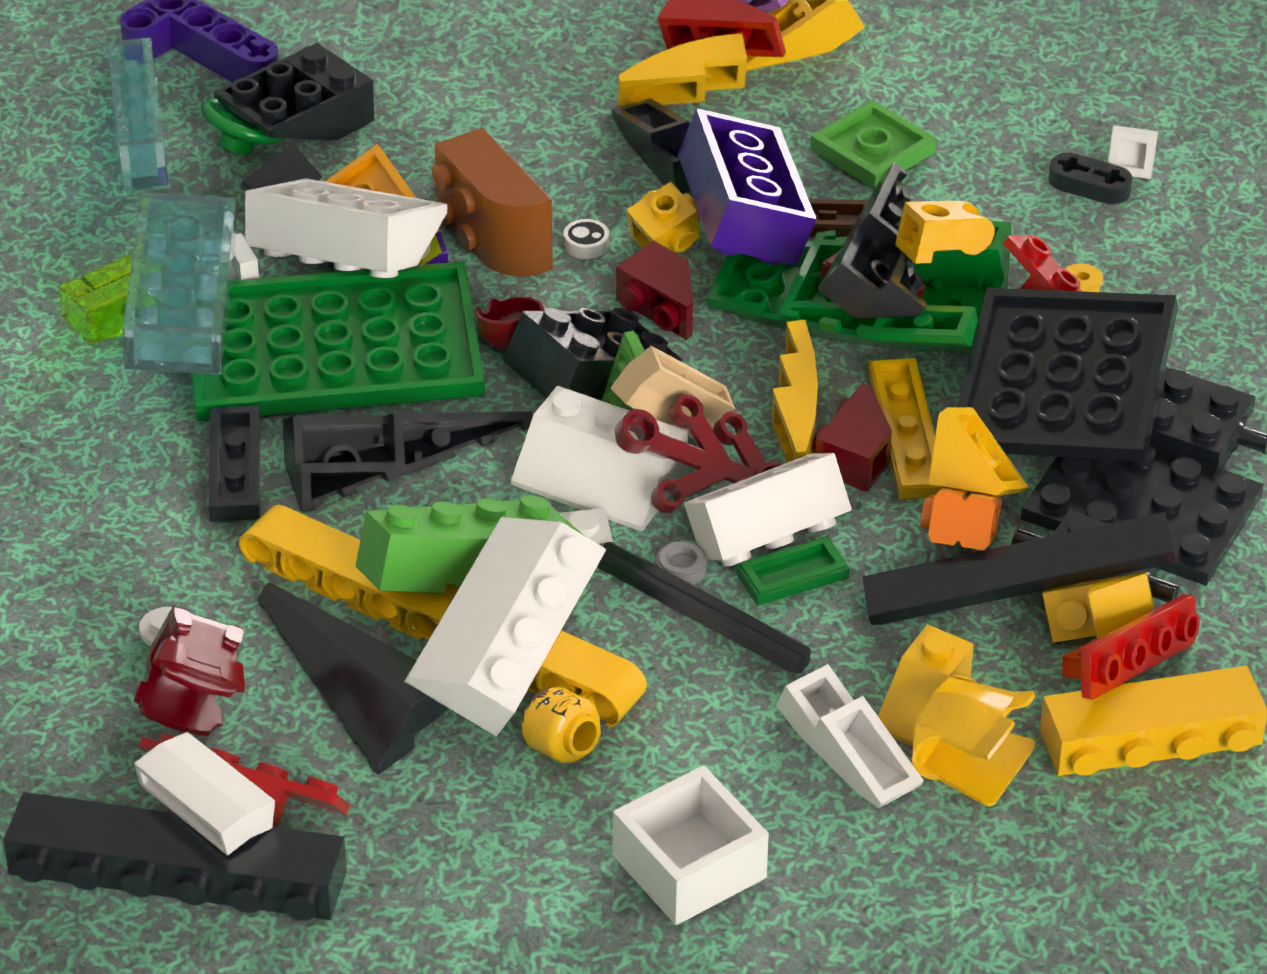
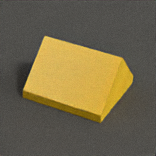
(970, 456)

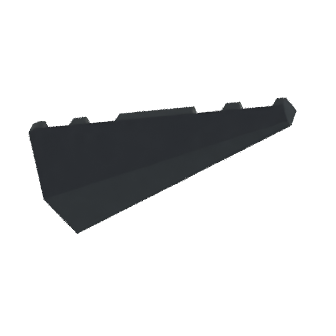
(870, 271)
(345, 451)
(355, 677)

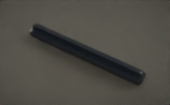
(705, 608)

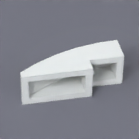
(848, 737)

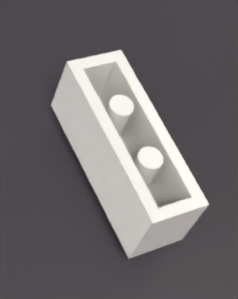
(769, 508)

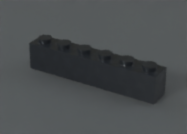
(166, 857)

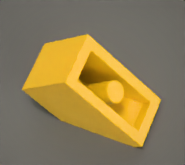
(920, 672)

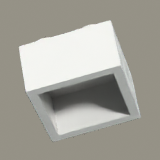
(690, 844)

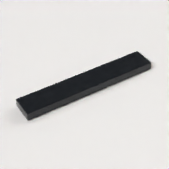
(1018, 569)

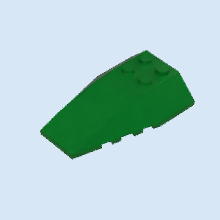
(789, 293)

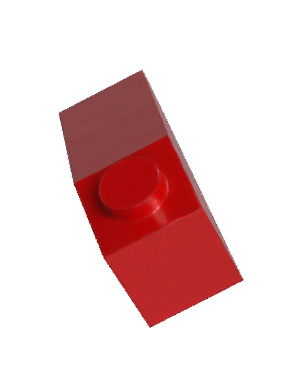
(700, 19)

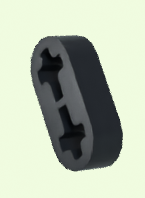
(1090, 178)

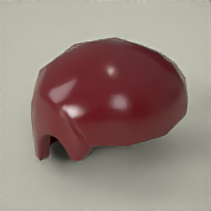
(501, 319)

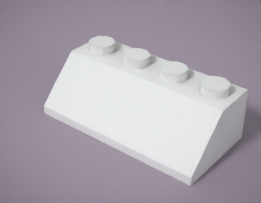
(341, 225)
(505, 619)

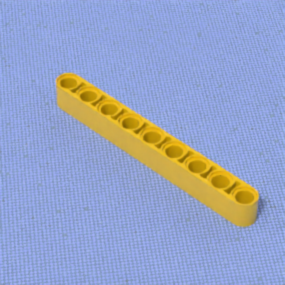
(326, 561)

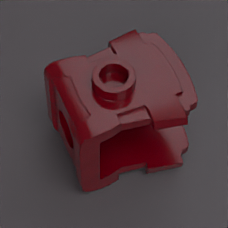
(186, 668)

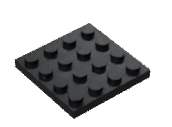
(1070, 371)

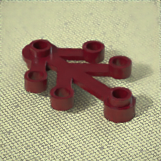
(709, 459)

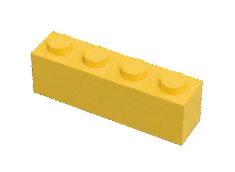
(1154, 721)

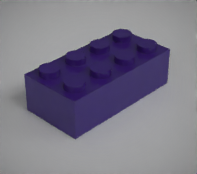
(746, 188)

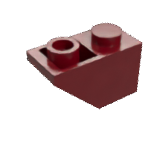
(657, 287)
(858, 438)

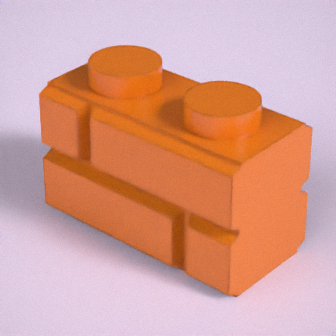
(961, 517)

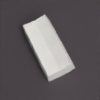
(205, 792)

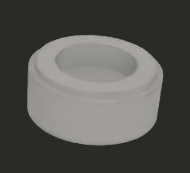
(683, 560)

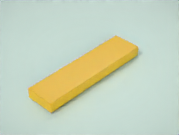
(904, 404)

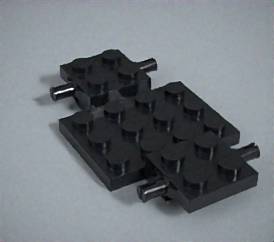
(1183, 476)

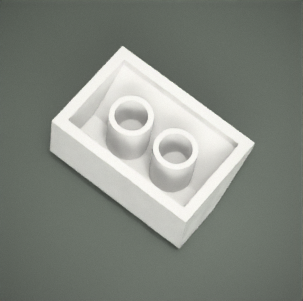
(576, 459)

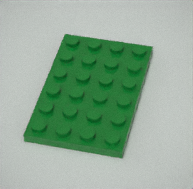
(346, 342)

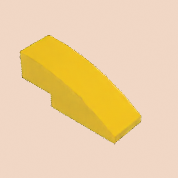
(686, 72)

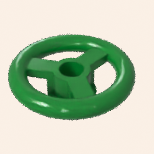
(236, 133)

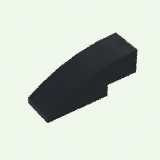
(656, 138)

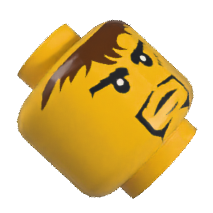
(561, 725)

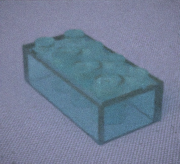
(180, 283)

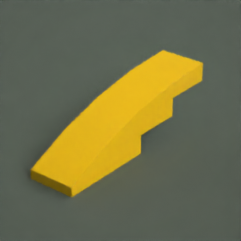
(796, 396)

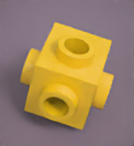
(664, 218)

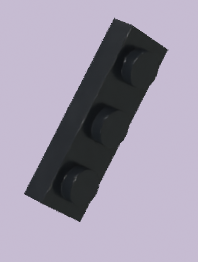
(235, 463)

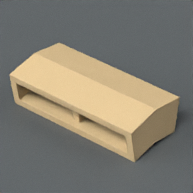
(658, 380)

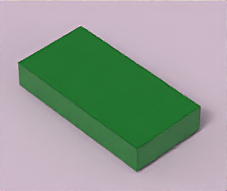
(792, 570)

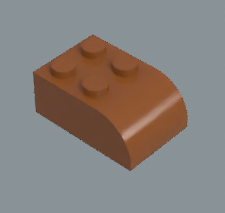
(493, 205)

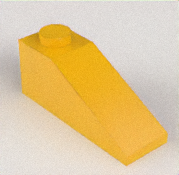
(811, 29)

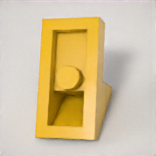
(1096, 606)

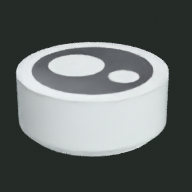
(586, 239)

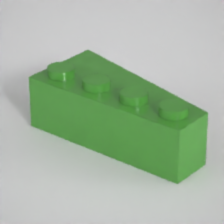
(436, 543)

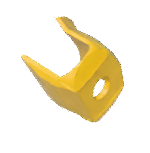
(968, 738)

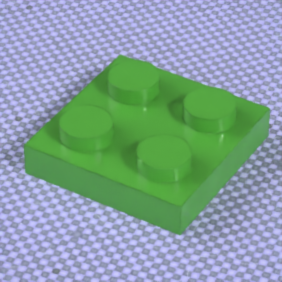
(870, 142)

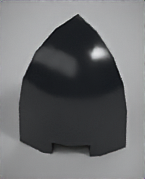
(283, 168)

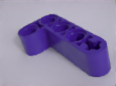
(199, 34)

